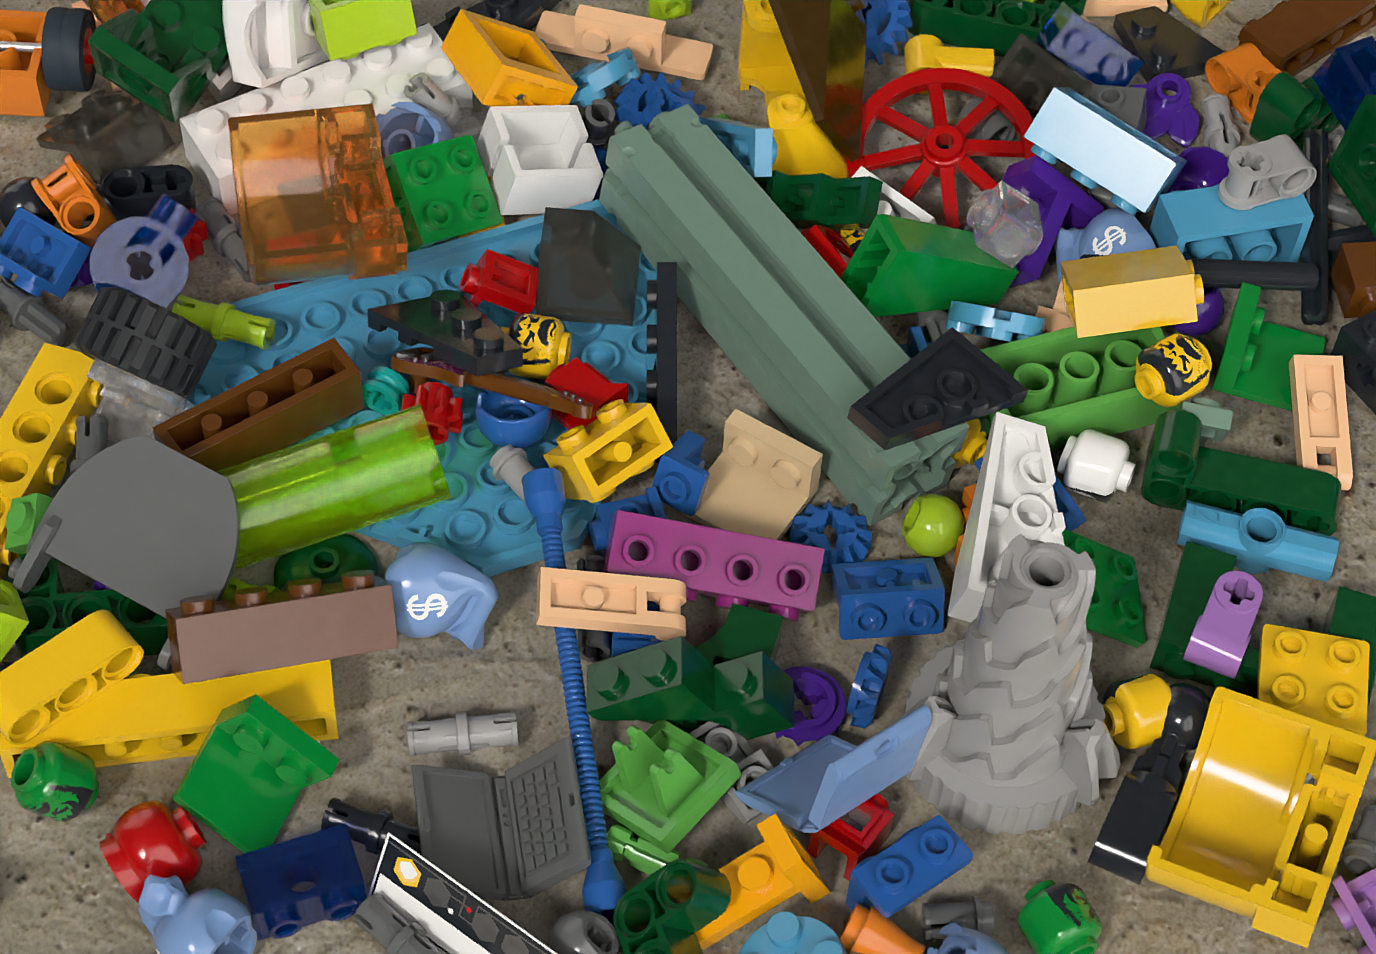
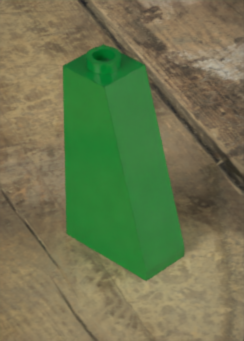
(922, 268)

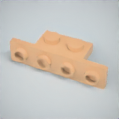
(601, 31)

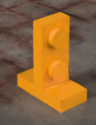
(765, 879)

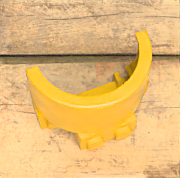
(1250, 825)

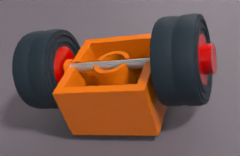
(43, 55)

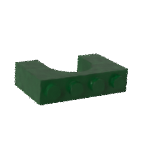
(1197, 572)

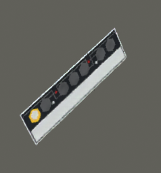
(447, 910)

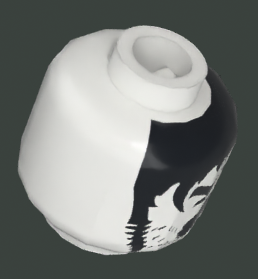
(1096, 465)

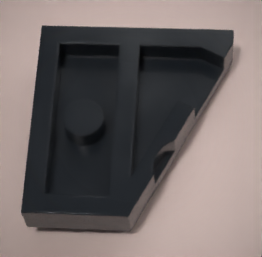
(1163, 43)

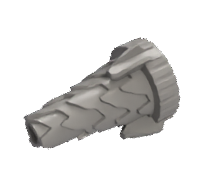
(1015, 701)

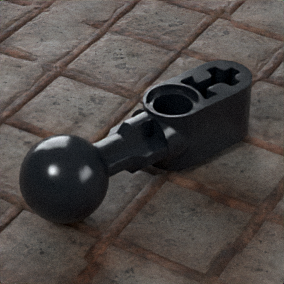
(124, 190)
(1150, 789)

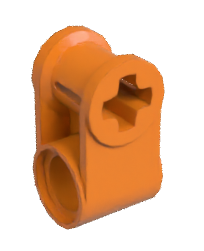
(1240, 77)
(72, 198)

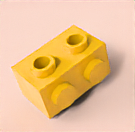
(608, 450)

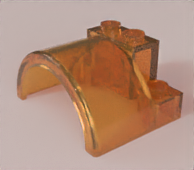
(291, 212)

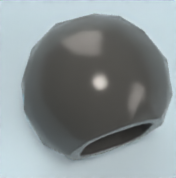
(583, 934)

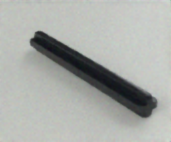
(1315, 248)
(1265, 274)

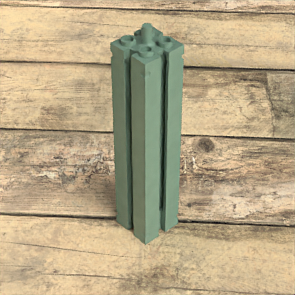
(769, 304)

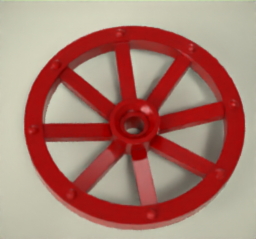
(938, 161)

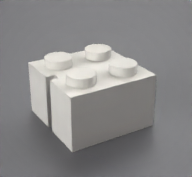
(538, 158)

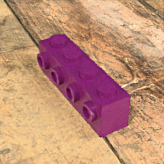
(717, 563)

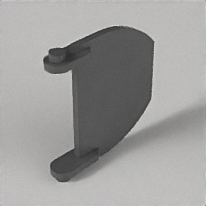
(141, 527)

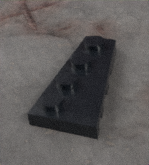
(662, 341)

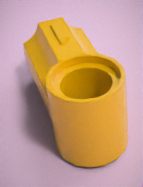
(928, 52)

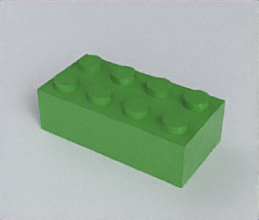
(1079, 382)

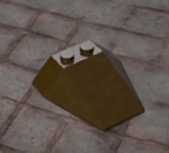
(829, 58)

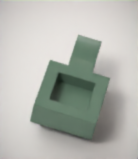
(1214, 420)

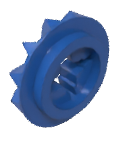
(852, 532)
(869, 686)

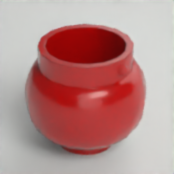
(153, 842)

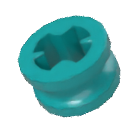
(384, 390)

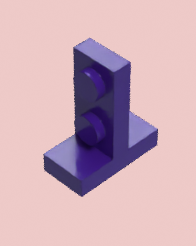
(1059, 205)

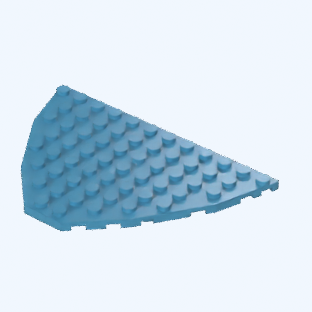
(485, 517)

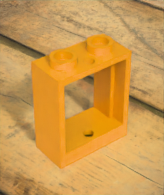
(506, 62)

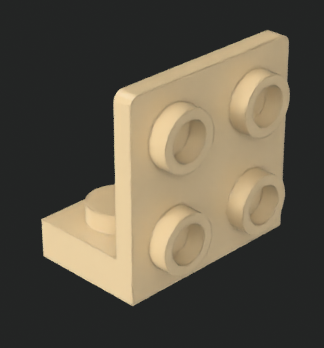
(758, 480)

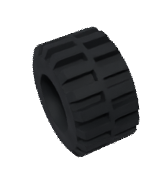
(145, 341)

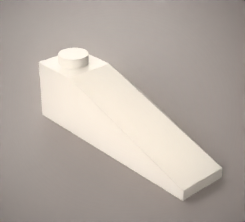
(1009, 500)

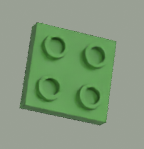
(664, 783)

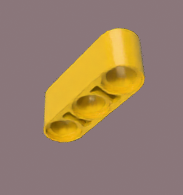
(65, 675)

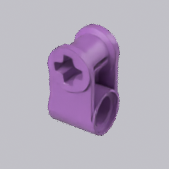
(1225, 626)

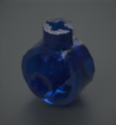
(157, 236)

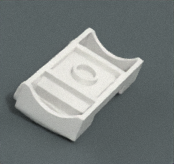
(269, 40)

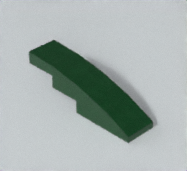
(824, 200)

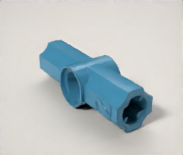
(1259, 540)

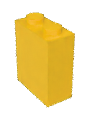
(1130, 291)

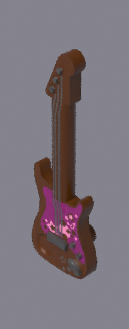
(423, 365)

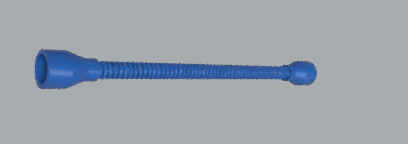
(603, 882)

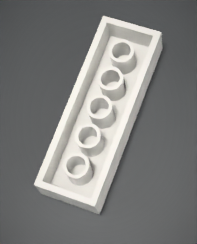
(371, 77)

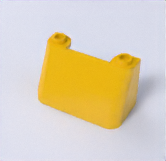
(767, 65)

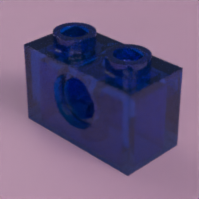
(1088, 49)
(1348, 77)
(319, 858)

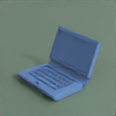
(836, 775)

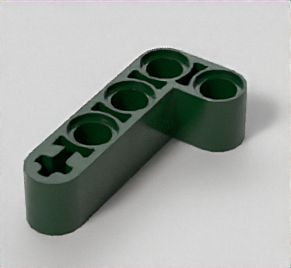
(983, 22)
(1291, 109)
(1184, 471)
(56, 611)
(670, 908)

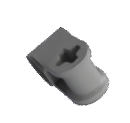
(1265, 173)

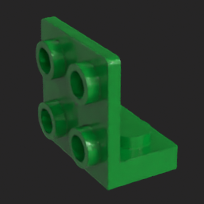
(441, 191)
(1259, 353)
(1116, 595)
(251, 773)

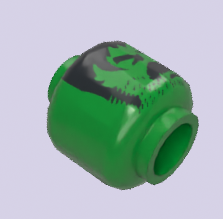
(55, 781)
(1059, 920)

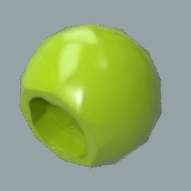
(933, 525)

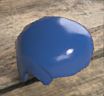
(511, 420)

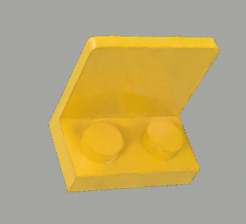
(1315, 675)

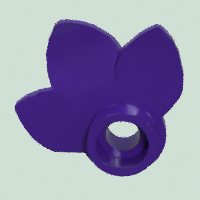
(1170, 113)

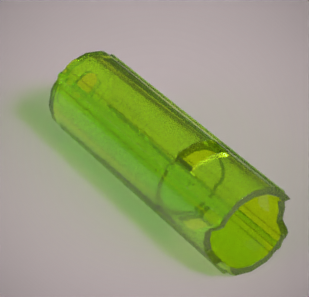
(335, 485)

